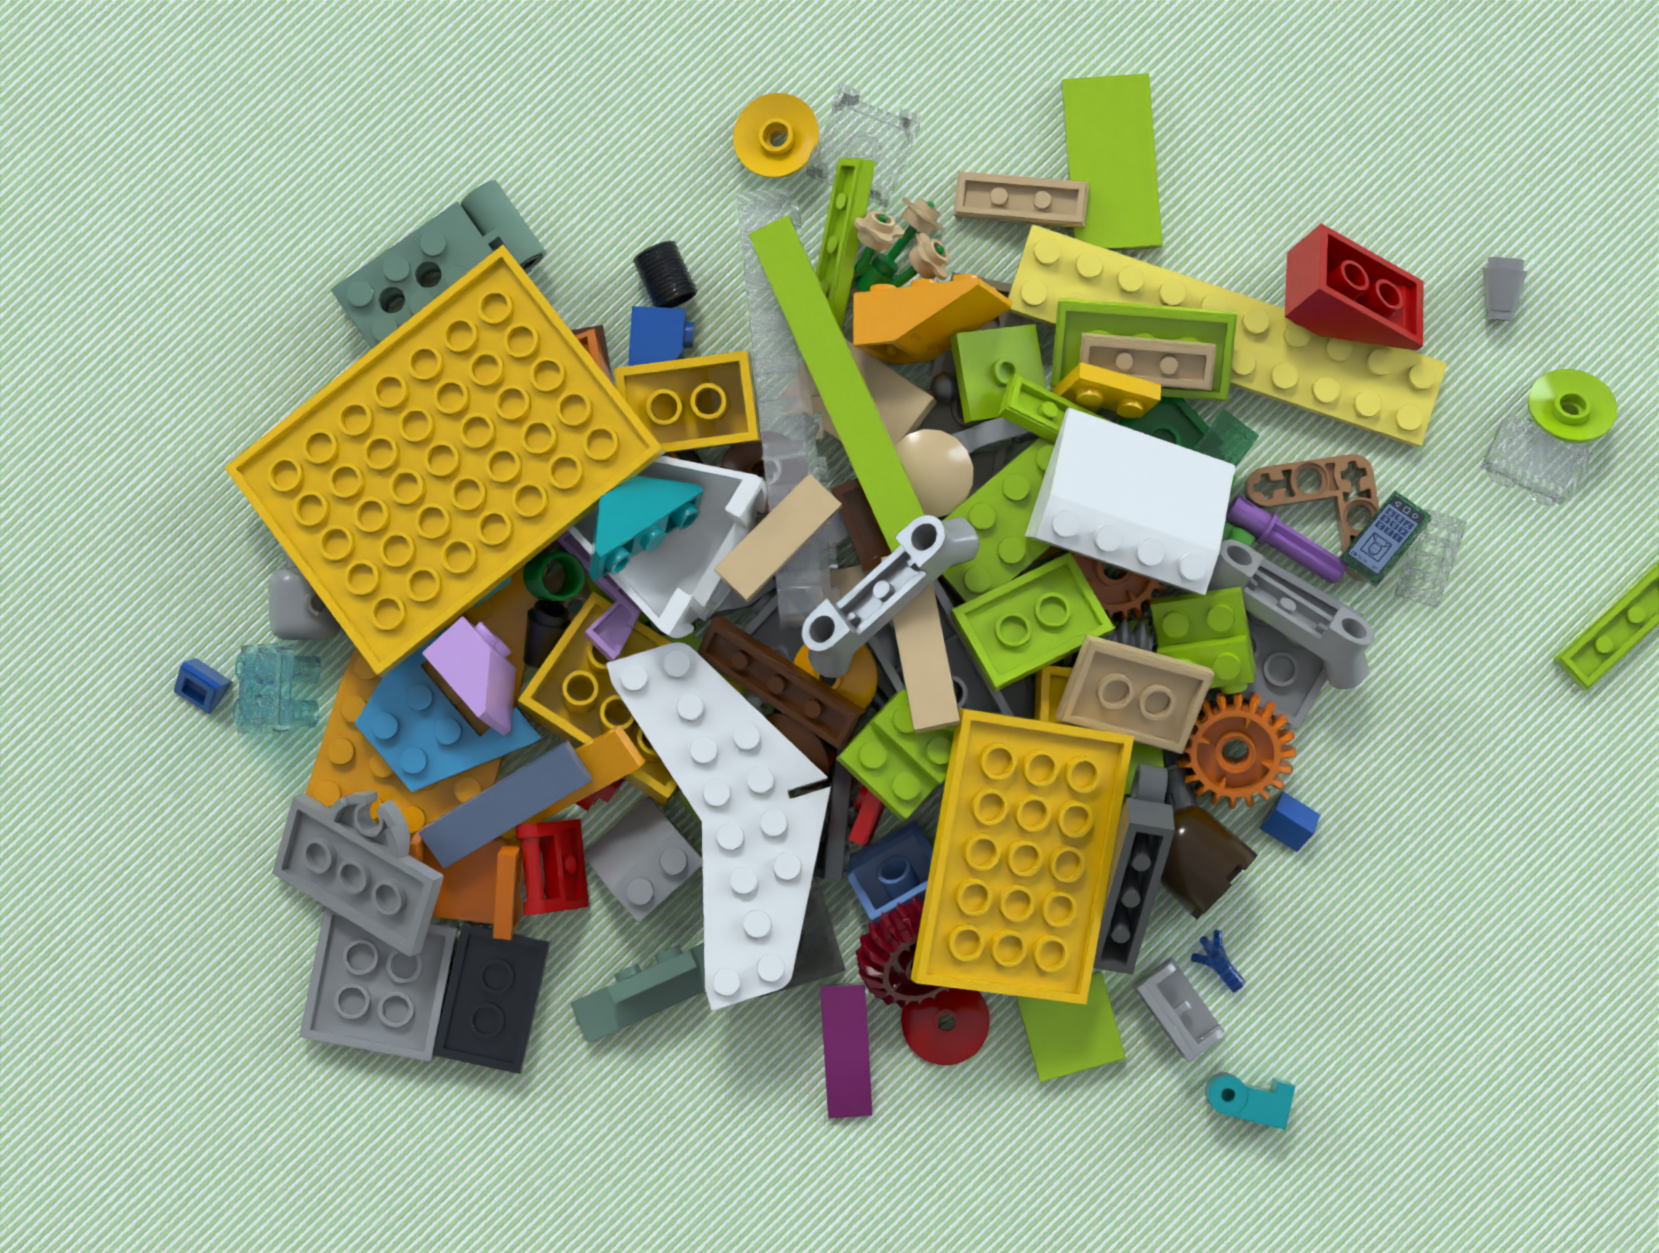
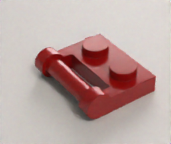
(562, 866)

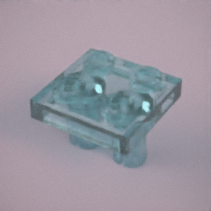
(266, 689)

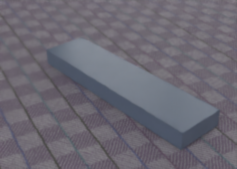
(505, 804)

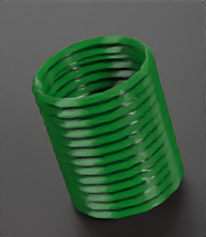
(573, 581)

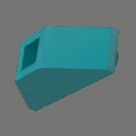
(638, 519)

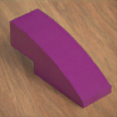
(846, 1050)

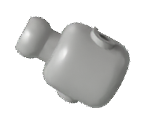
(296, 608)

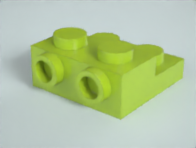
(1209, 633)
(897, 761)

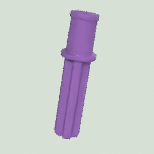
(1285, 539)

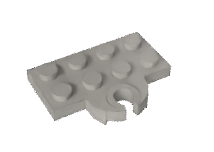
(360, 867)

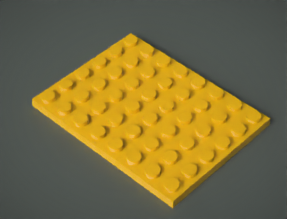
(443, 460)

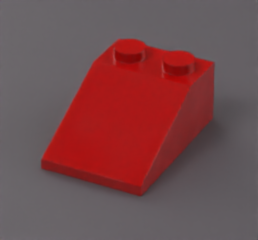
(1352, 293)

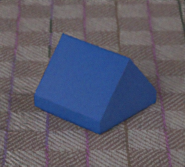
(201, 685)
(1290, 822)

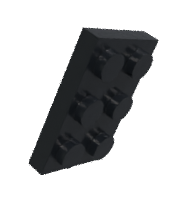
(491, 999)

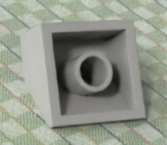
(644, 859)

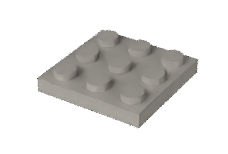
(1287, 670)
(373, 993)

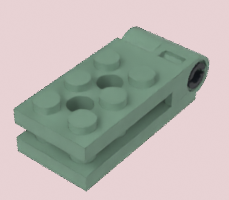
(445, 244)

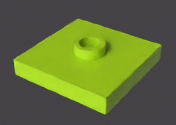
(986, 363)

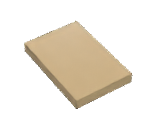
(897, 399)
(1134, 693)

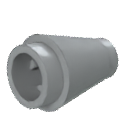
(1503, 287)

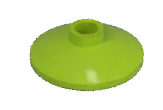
(1575, 393)

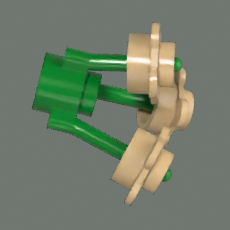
(877, 233)

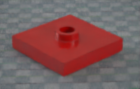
(868, 818)

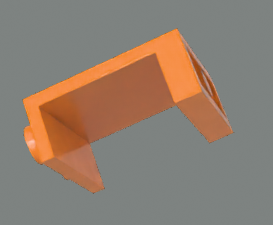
(480, 885)

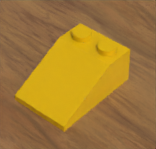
(694, 400)

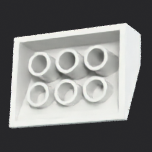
(1133, 502)

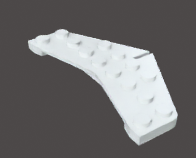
(754, 837)

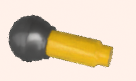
(945, 387)

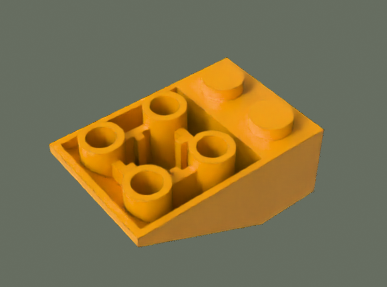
(918, 319)

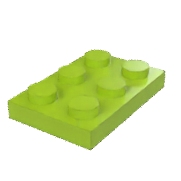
(1031, 621)

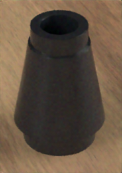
(543, 630)

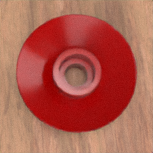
(951, 1045)

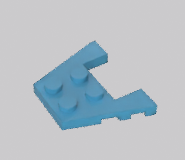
(426, 733)

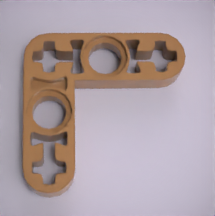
(1330, 487)

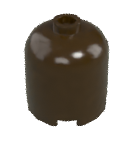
(1202, 859)

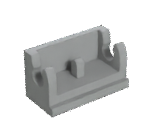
(1179, 1010)

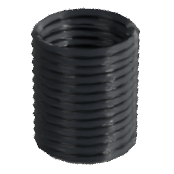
(665, 275)

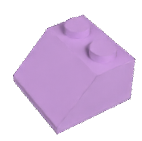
(477, 670)

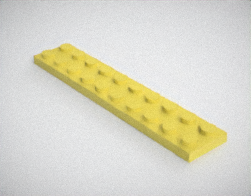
(1343, 380)

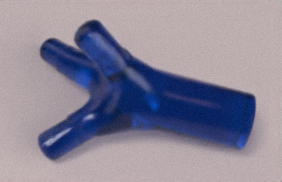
(1219, 961)

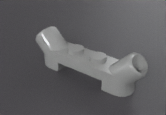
(924, 554)
(1335, 639)

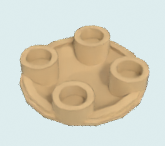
(937, 470)

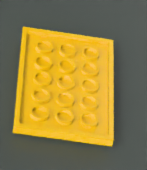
(1022, 857)

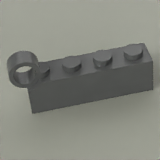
(1136, 870)

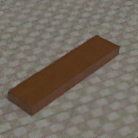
(780, 682)

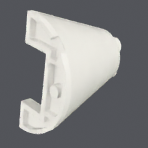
(678, 577)

